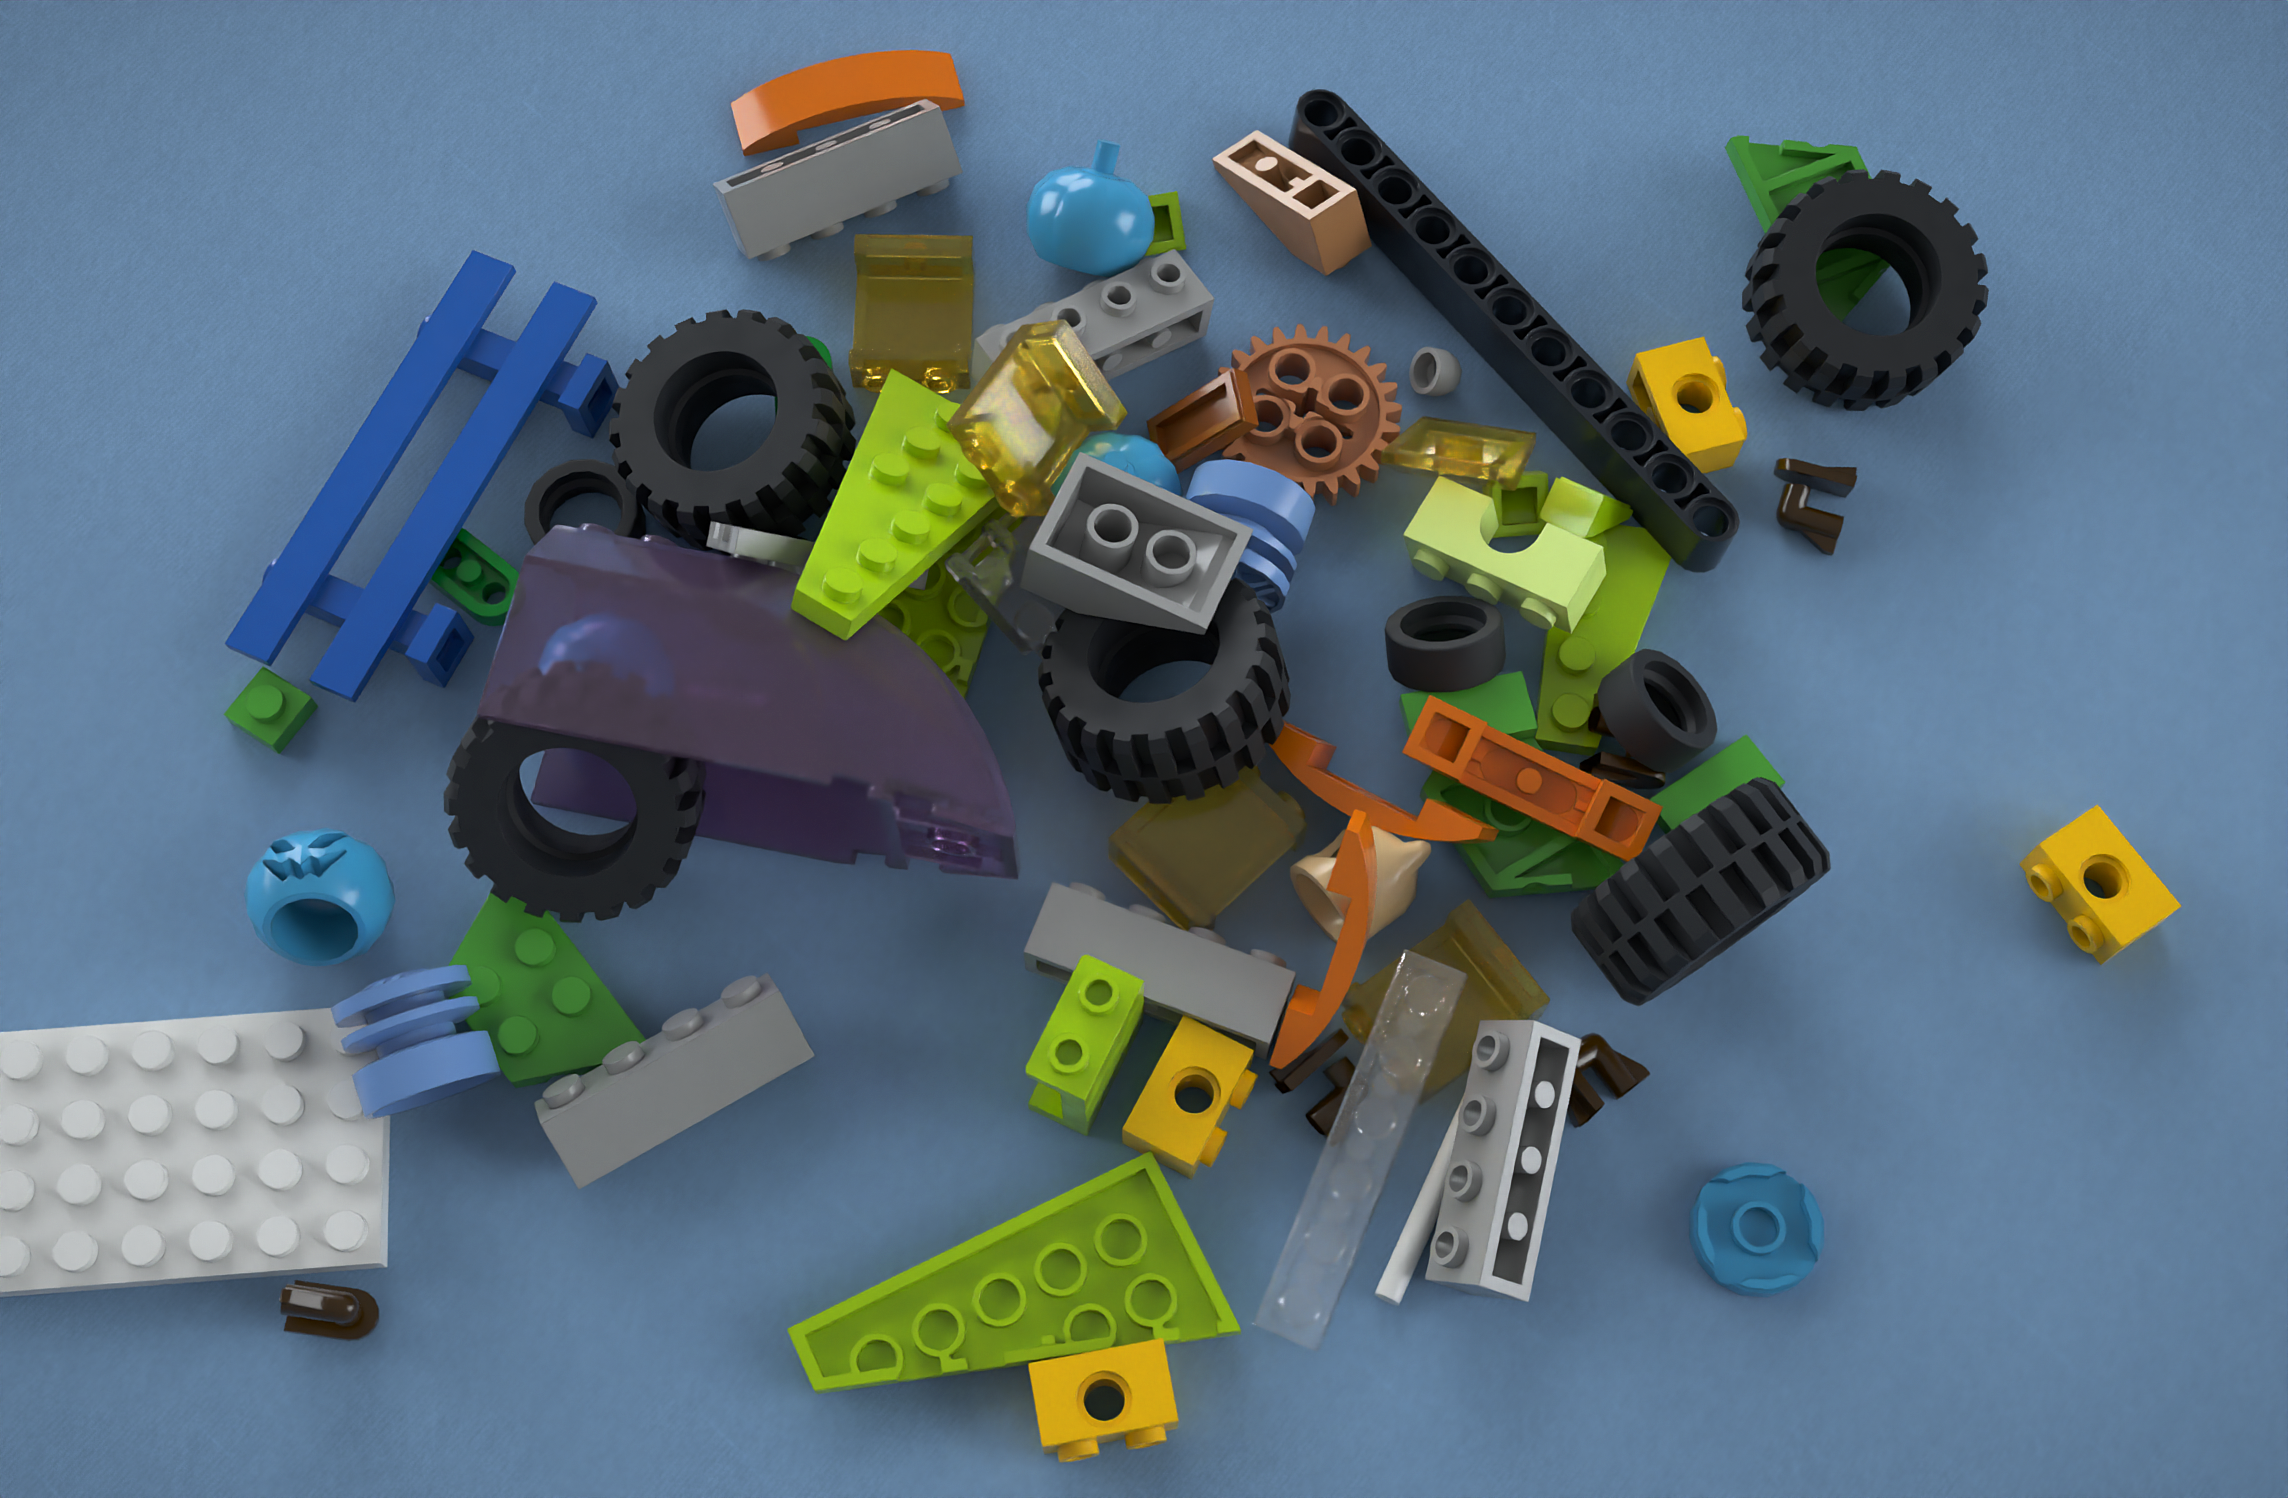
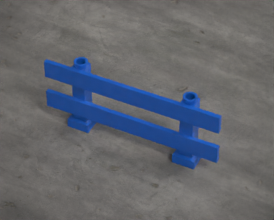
(384, 611)

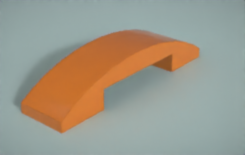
(842, 91)
(1531, 781)
(1437, 821)
(1356, 878)

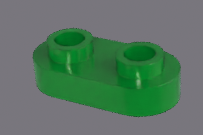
(476, 579)

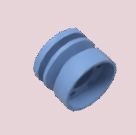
(1269, 505)
(415, 1040)

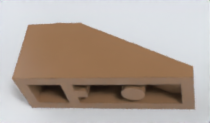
(1297, 201)

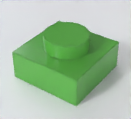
(271, 710)

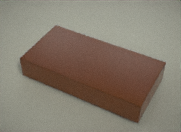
(1205, 420)

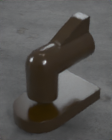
(1815, 525)
(1616, 768)
(1612, 1068)
(1339, 1074)
(328, 1311)

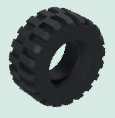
(1918, 242)
(692, 378)
(1175, 742)
(560, 867)
(1699, 890)

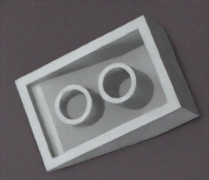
(1132, 551)

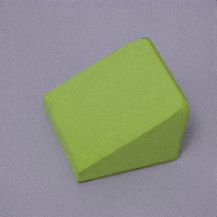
(1168, 224)
(1520, 509)
(1582, 509)

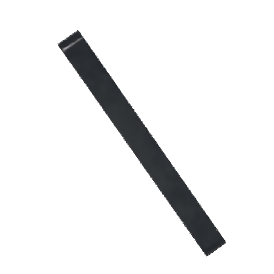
(1519, 337)

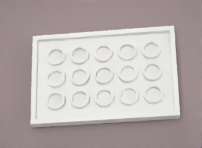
(187, 1153)

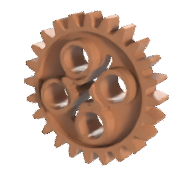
(1329, 376)

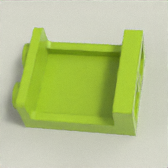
(1085, 1043)

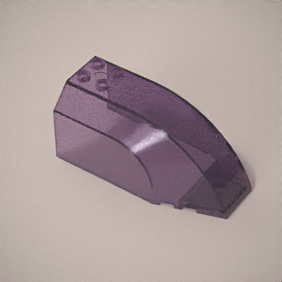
(800, 733)

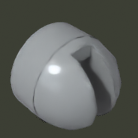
(1434, 372)

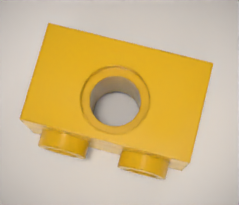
(1691, 376)
(2098, 851)
(1191, 1059)
(1134, 1370)

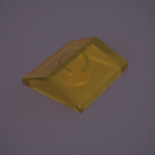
(1461, 452)

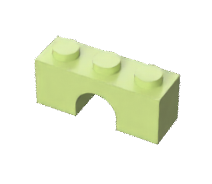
(1545, 582)

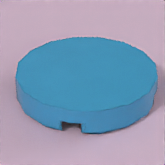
(1756, 1229)

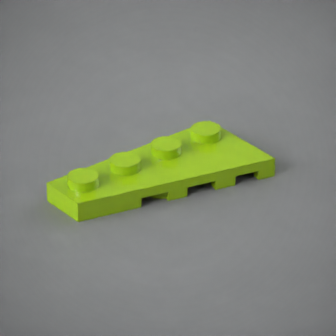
(1600, 641)

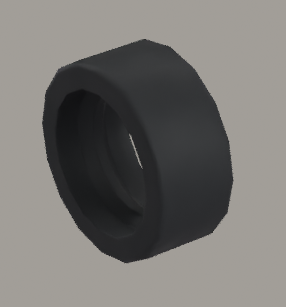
(575, 479)
(1445, 643)
(1657, 711)

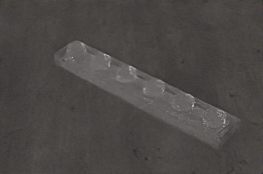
(1361, 1150)

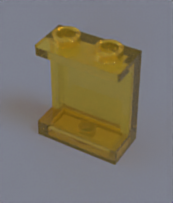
(913, 310)
(1034, 414)
(1209, 849)
(1494, 991)

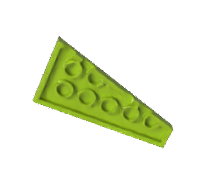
(895, 511)
(1052, 1283)

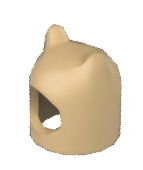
(1396, 882)

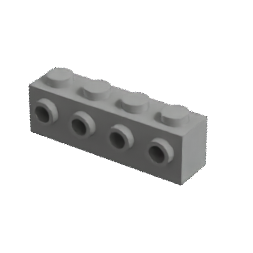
(838, 180)
(1120, 318)
(1180, 969)
(671, 1079)
(1503, 1159)

